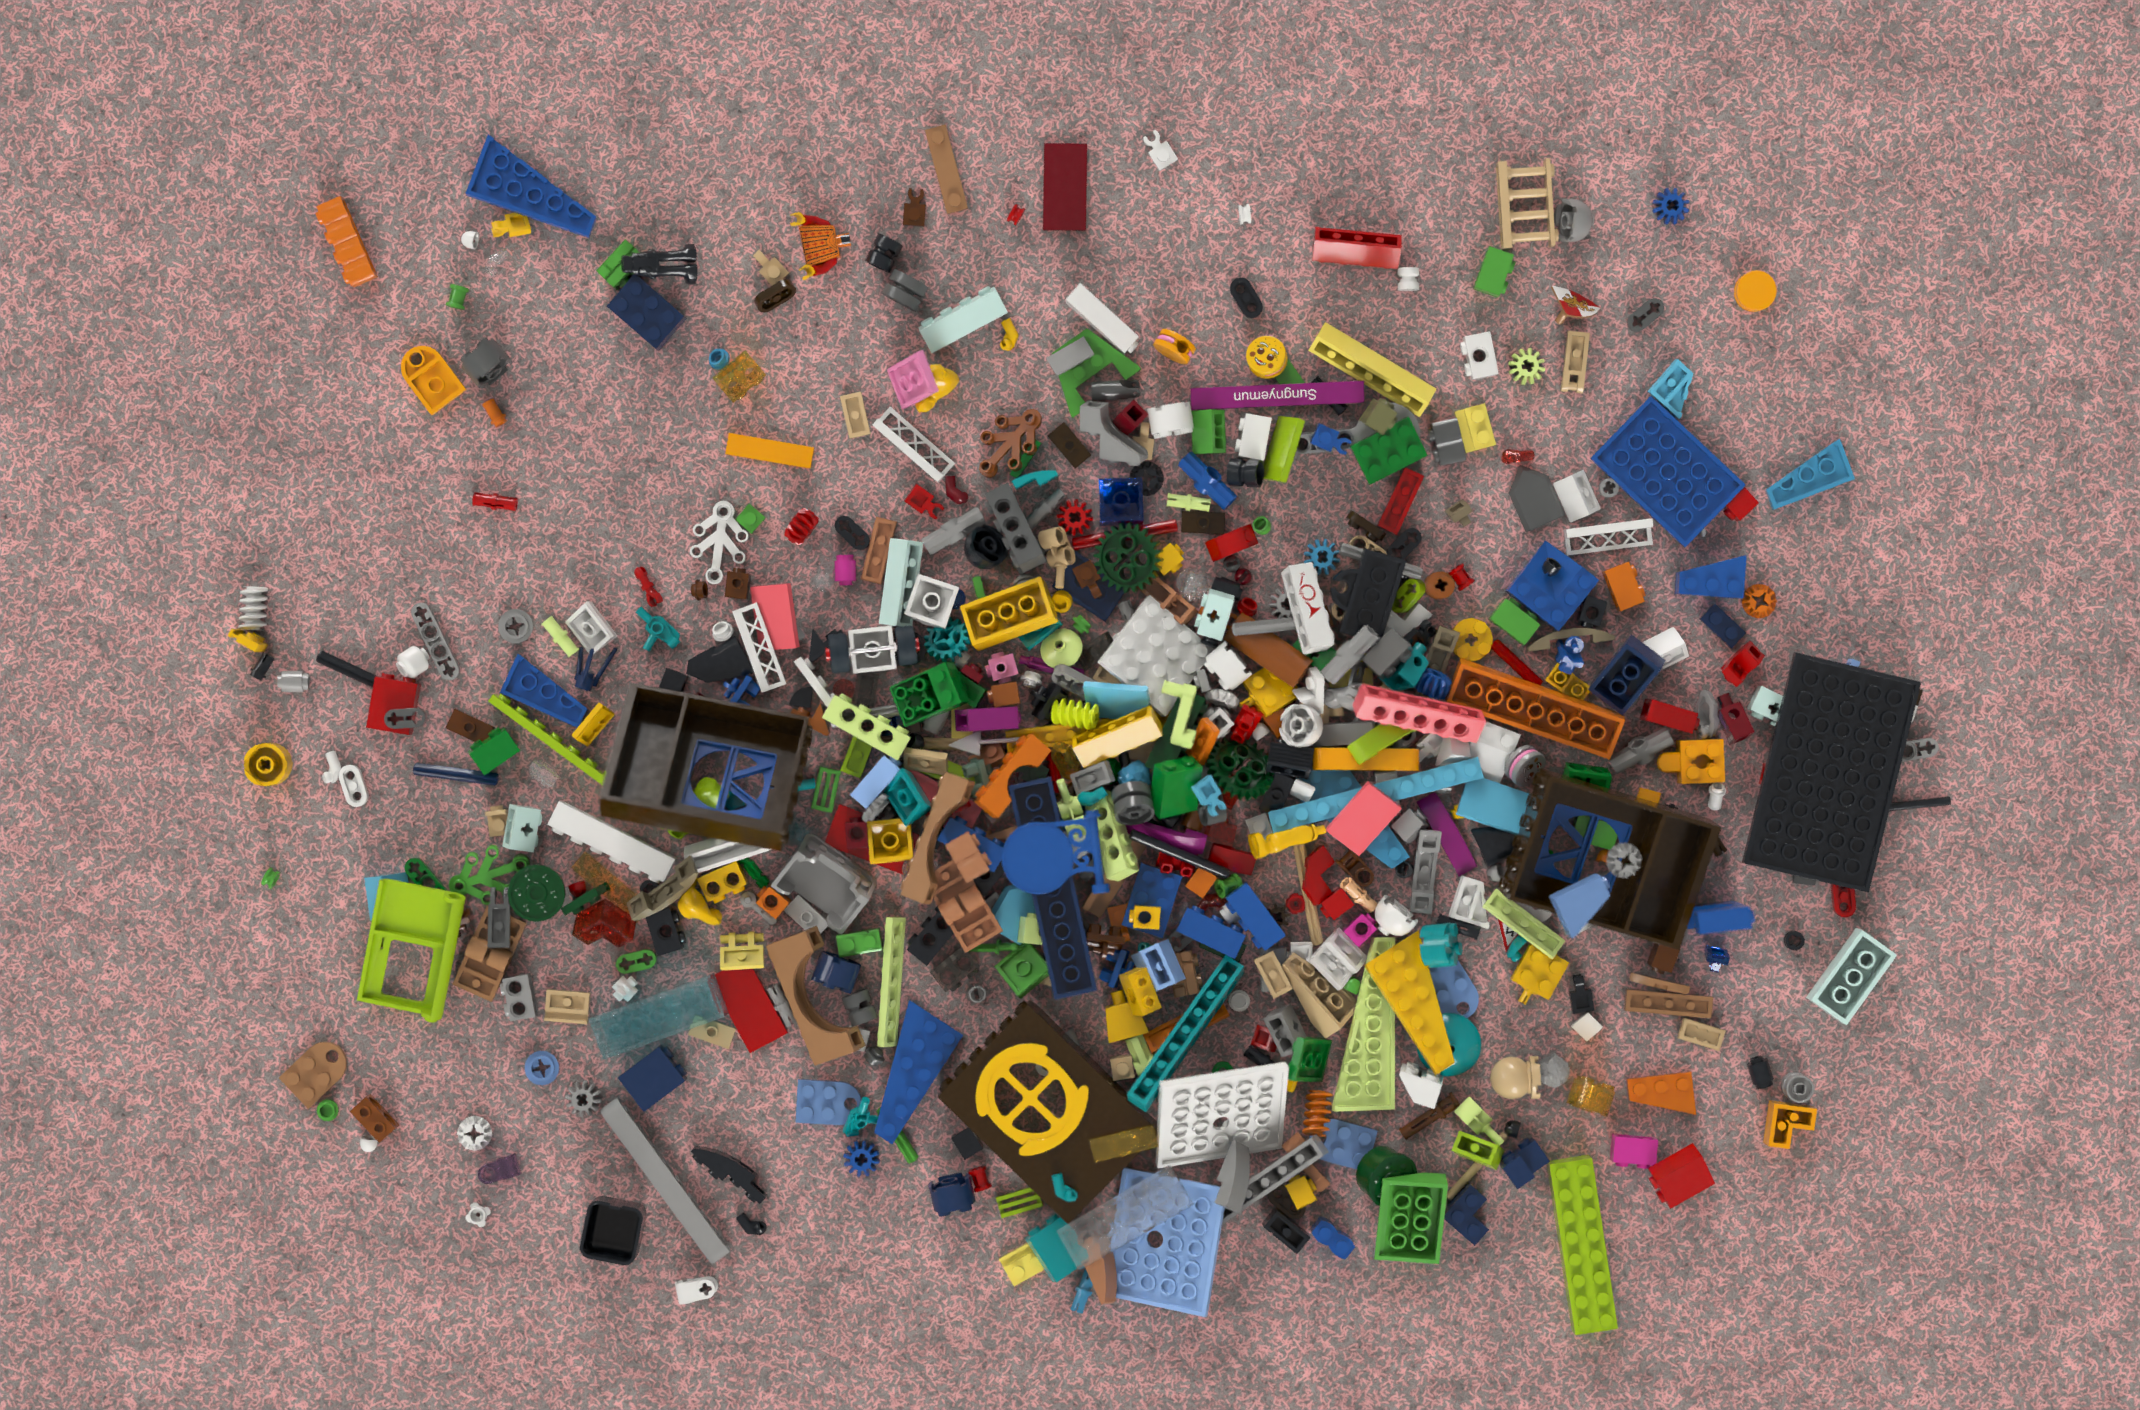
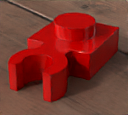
(921, 499)

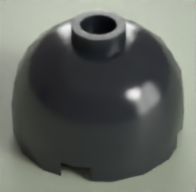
(985, 547)

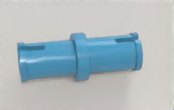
(1082, 1293)

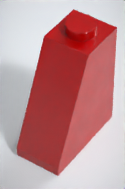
(1669, 716)

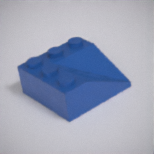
(1552, 597)

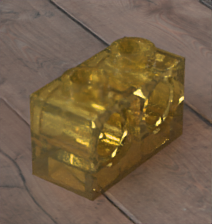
(736, 373)

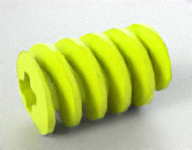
(1075, 715)

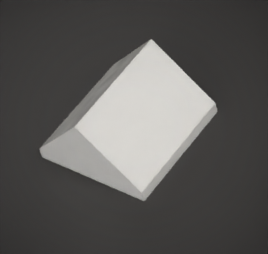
(931, 601)
(590, 627)

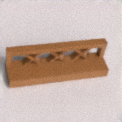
(1099, 902)

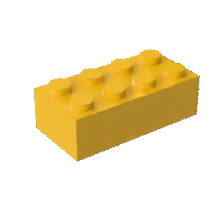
(1009, 613)

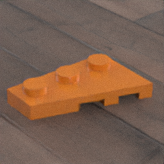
(1665, 1091)

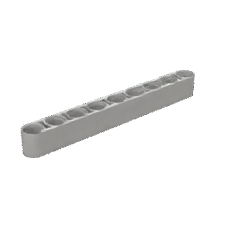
(664, 1181)

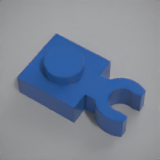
(1327, 438)

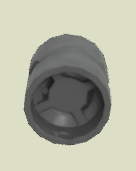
(865, 1012)

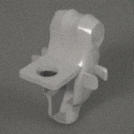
(1345, 695)

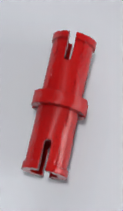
(495, 501)

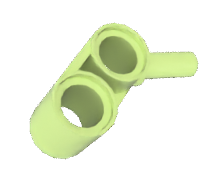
(1069, 808)
(1477, 1119)

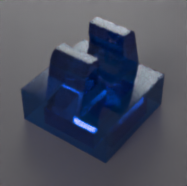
(1716, 957)

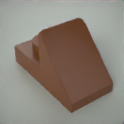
(818, 723)

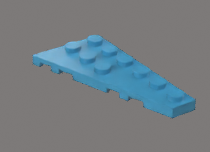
(1331, 782)

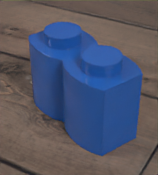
(1337, 1240)

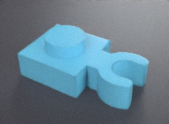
(1207, 793)

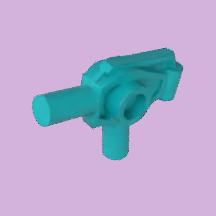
(658, 628)
(859, 1118)

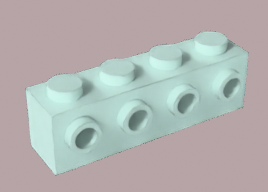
(963, 319)
(900, 577)

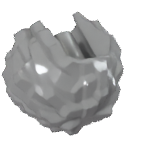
(1554, 1070)

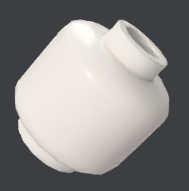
(412, 662)

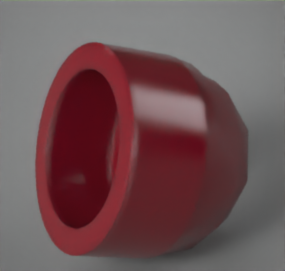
(1239, 573)

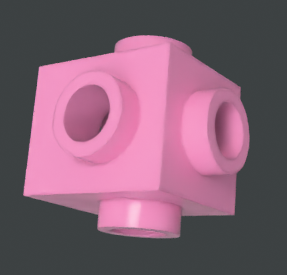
(1010, 667)

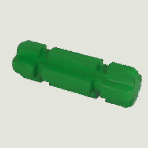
(754, 871)

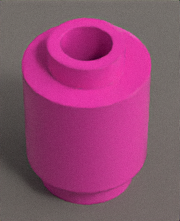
(845, 569)

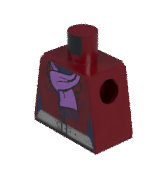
(1737, 728)

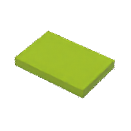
(1282, 448)

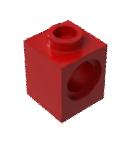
(1740, 505)
(1336, 904)

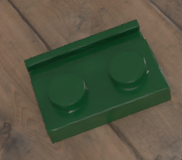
(592, 897)

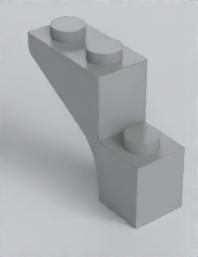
(1114, 444)

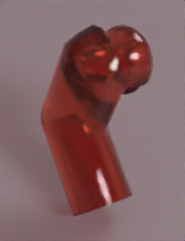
(1514, 456)
(1211, 900)

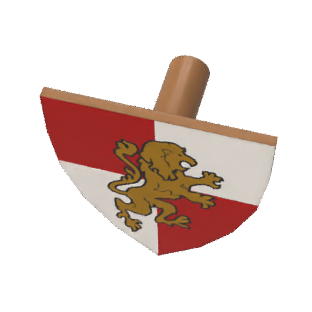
(1573, 305)

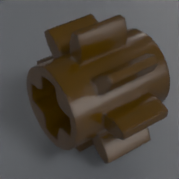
(1283, 915)

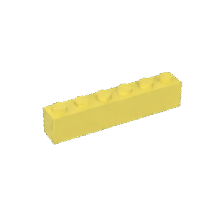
(1373, 369)

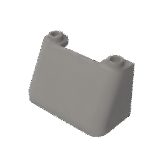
(826, 881)

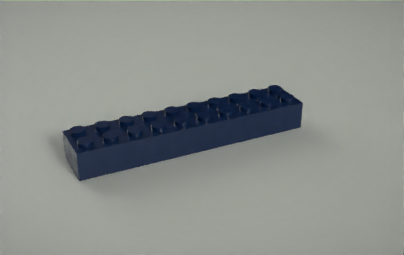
(1057, 910)

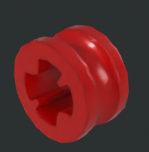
(1016, 214)

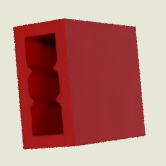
(389, 695)
(1680, 1176)

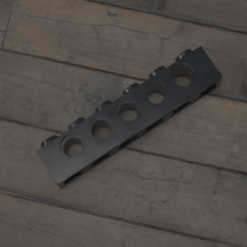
(926, 952)

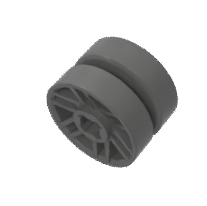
(905, 290)
(1132, 803)

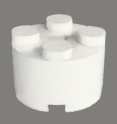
(1170, 419)
(1228, 666)

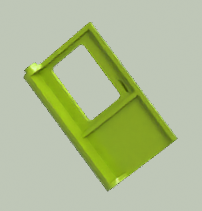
(418, 917)

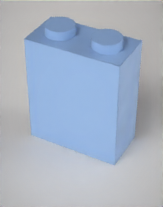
(876, 781)

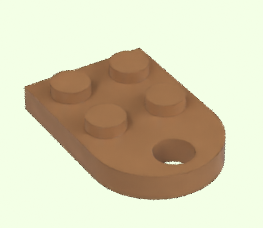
(314, 1073)

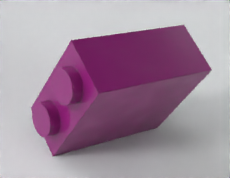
(987, 718)

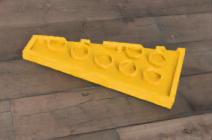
(1413, 998)

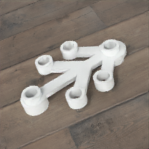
(720, 539)

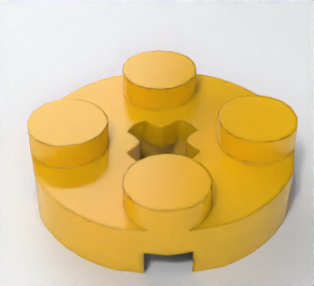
(1481, 646)

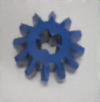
(1669, 197)
(1434, 684)
(855, 1152)

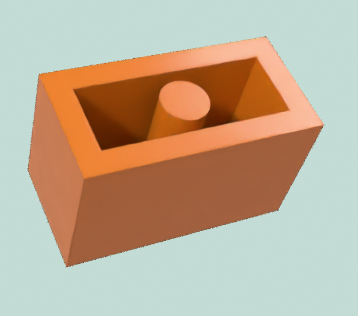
(1624, 586)

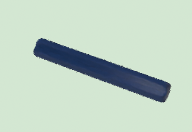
(456, 774)

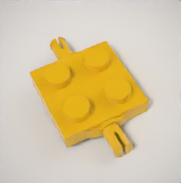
(1267, 692)
(1538, 973)

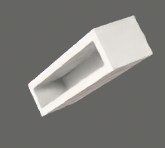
(716, 852)

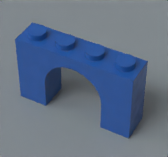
(1721, 917)

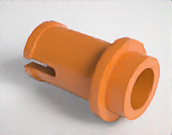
(494, 413)

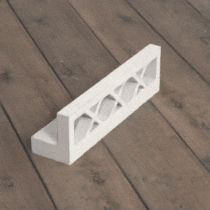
(910, 452)
(1608, 528)
(752, 651)

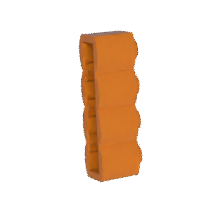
(346, 241)

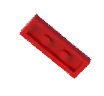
(1400, 501)

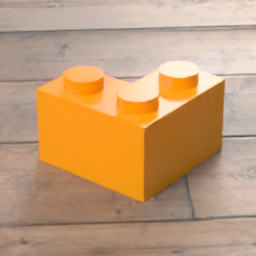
(1783, 1118)

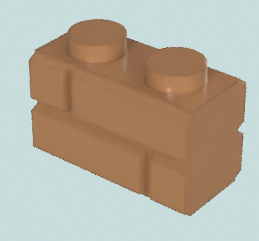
(1192, 982)

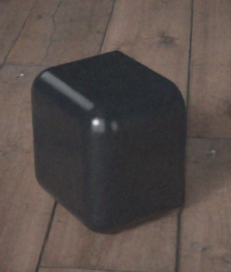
(613, 1230)

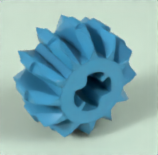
(1313, 556)

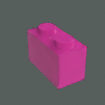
(1633, 1150)

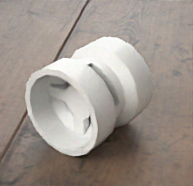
(1408, 280)

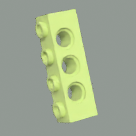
(834, 715)
(1114, 866)

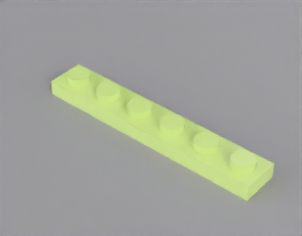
(891, 981)

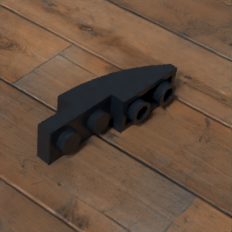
(723, 1164)

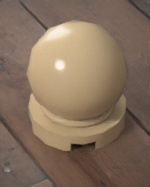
(1514, 1077)

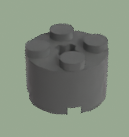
(485, 362)

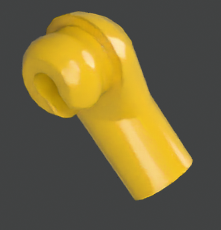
(1010, 337)

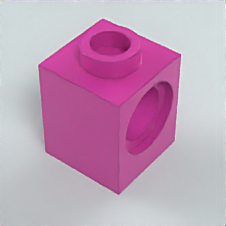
(1357, 938)

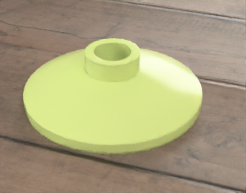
(1067, 654)

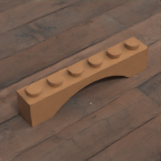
(921, 879)

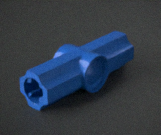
(1207, 480)

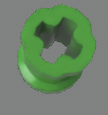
(457, 297)
(1228, 885)

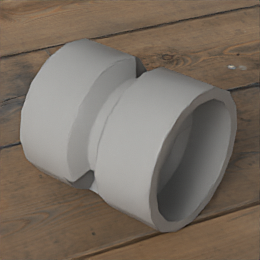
(1797, 1087)

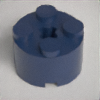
(836, 972)
(952, 1194)

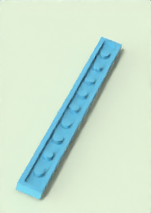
(1396, 789)

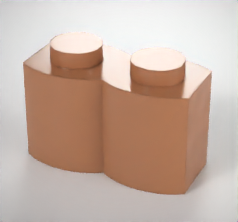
(968, 856)

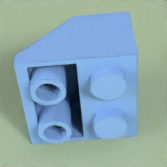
(1161, 964)

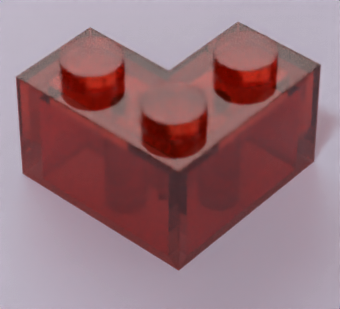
(605, 922)

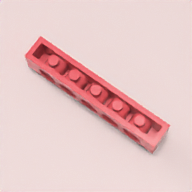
(1429, 711)

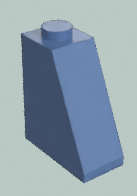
(1580, 902)

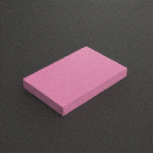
(912, 379)

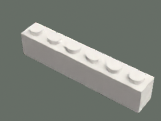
(612, 841)

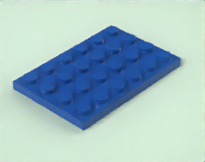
(1667, 471)

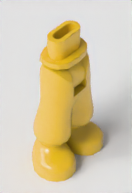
(1281, 840)

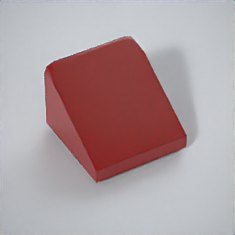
(1263, 1039)

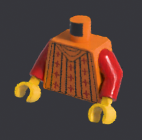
(819, 244)

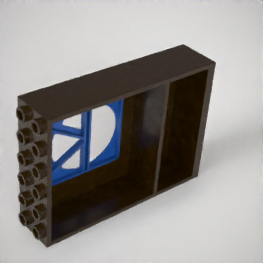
(665, 737)
(1645, 905)

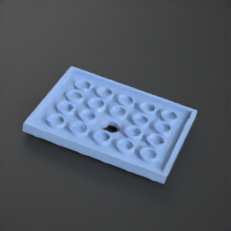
(1183, 1267)

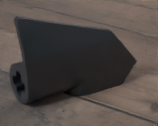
(720, 662)
(1493, 843)

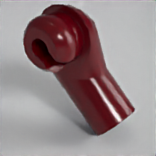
(954, 493)

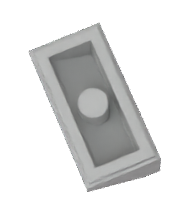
(1070, 356)

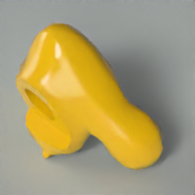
(946, 382)
(694, 906)

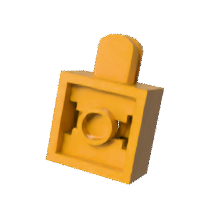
(1695, 761)

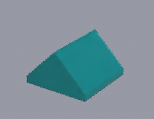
(907, 797)

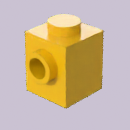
(1172, 559)
(1301, 1191)

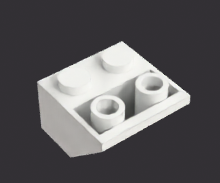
(1421, 1084)

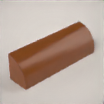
(1271, 653)

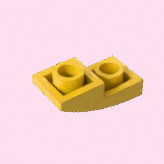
(1567, 683)

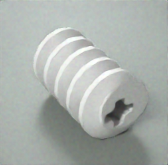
(253, 608)

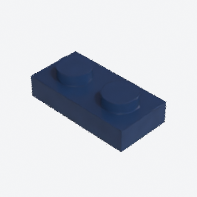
(1722, 626)

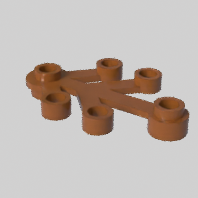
(1011, 440)

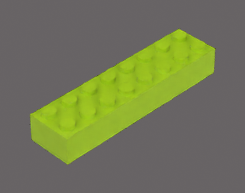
(1582, 1244)

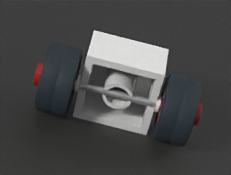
(872, 649)

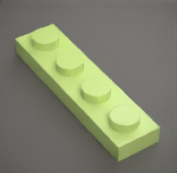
(1524, 923)

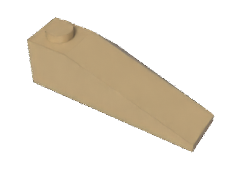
(1321, 1001)

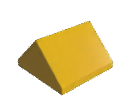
(889, 841)

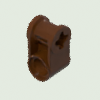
(1354, 867)

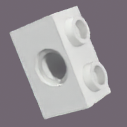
(1483, 343)

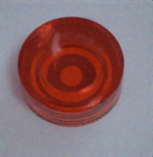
(844, 686)

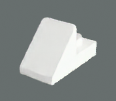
(1313, 693)

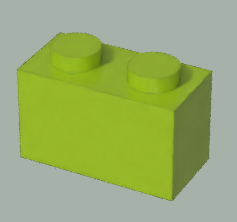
(1478, 1150)

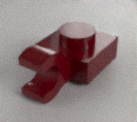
(973, 672)

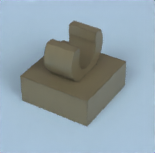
(1459, 512)

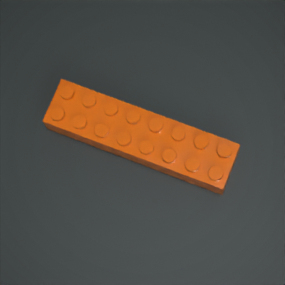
(1536, 708)

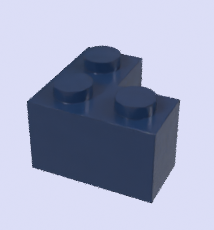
(1523, 1162)
(1461, 1213)

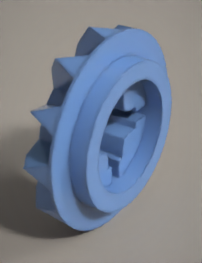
(536, 1076)

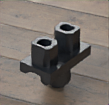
(1045, 698)

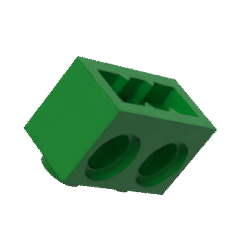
(1588, 773)

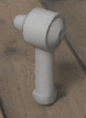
(749, 899)

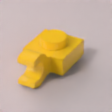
(514, 224)

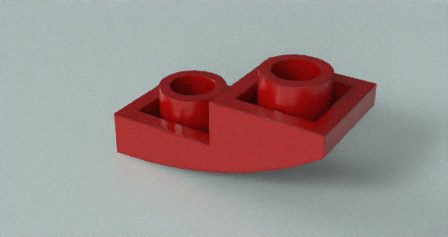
(1233, 859)

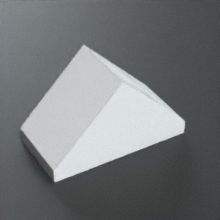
(1452, 751)

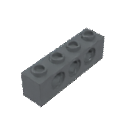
(1031, 555)

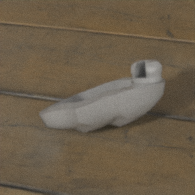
(1708, 714)

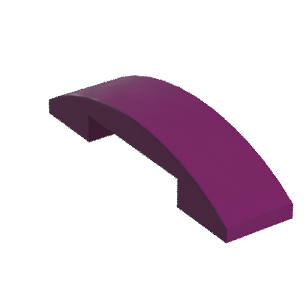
(1450, 838)
(1190, 841)

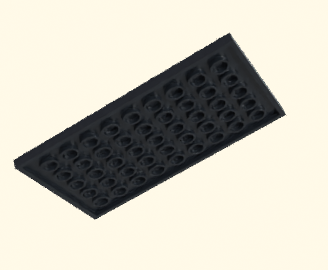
(1831, 772)

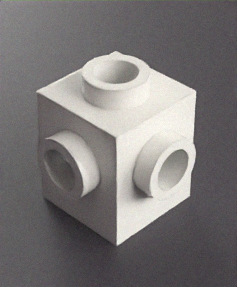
(1223, 719)

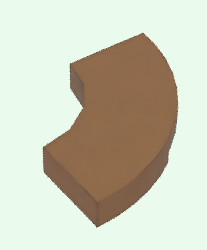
(1659, 983)

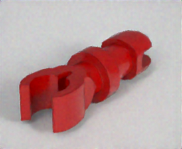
(647, 586)

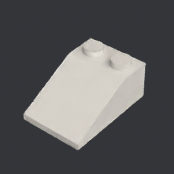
(1493, 750)

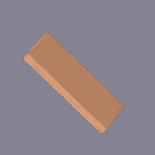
(878, 550)

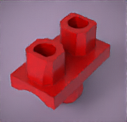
(1245, 723)
(1168, 863)

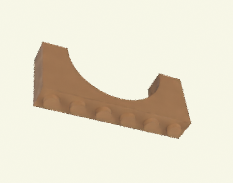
(821, 1037)

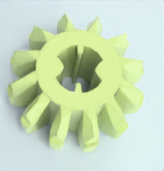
(1529, 360)

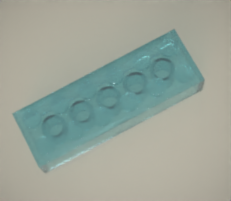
(658, 1016)

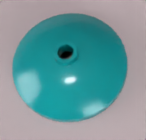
(1466, 1043)

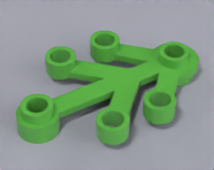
(485, 875)

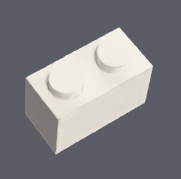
(1254, 437)

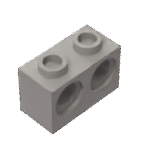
(525, 996)

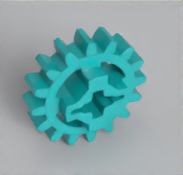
(948, 641)

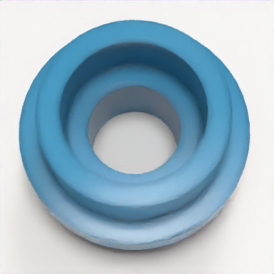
(719, 359)

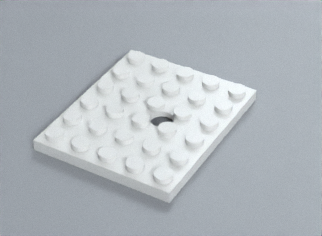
(1247, 1096)

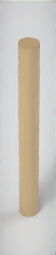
(1468, 1175)

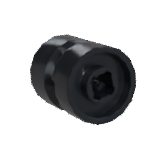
(883, 253)
(1242, 472)

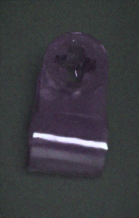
(502, 1168)

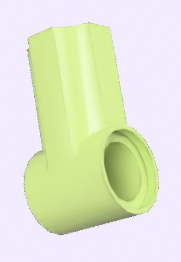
(1139, 1052)

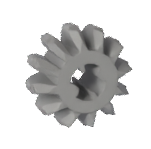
(1279, 600)
(591, 1098)

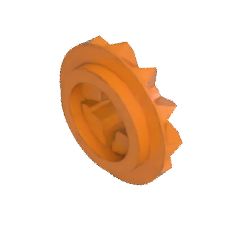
(1762, 610)

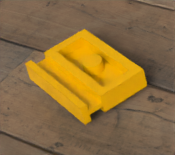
(251, 641)

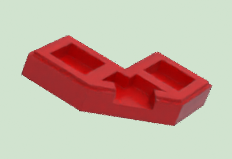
(1313, 884)

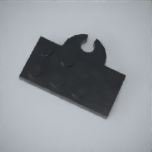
(1368, 592)

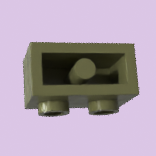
(1379, 415)

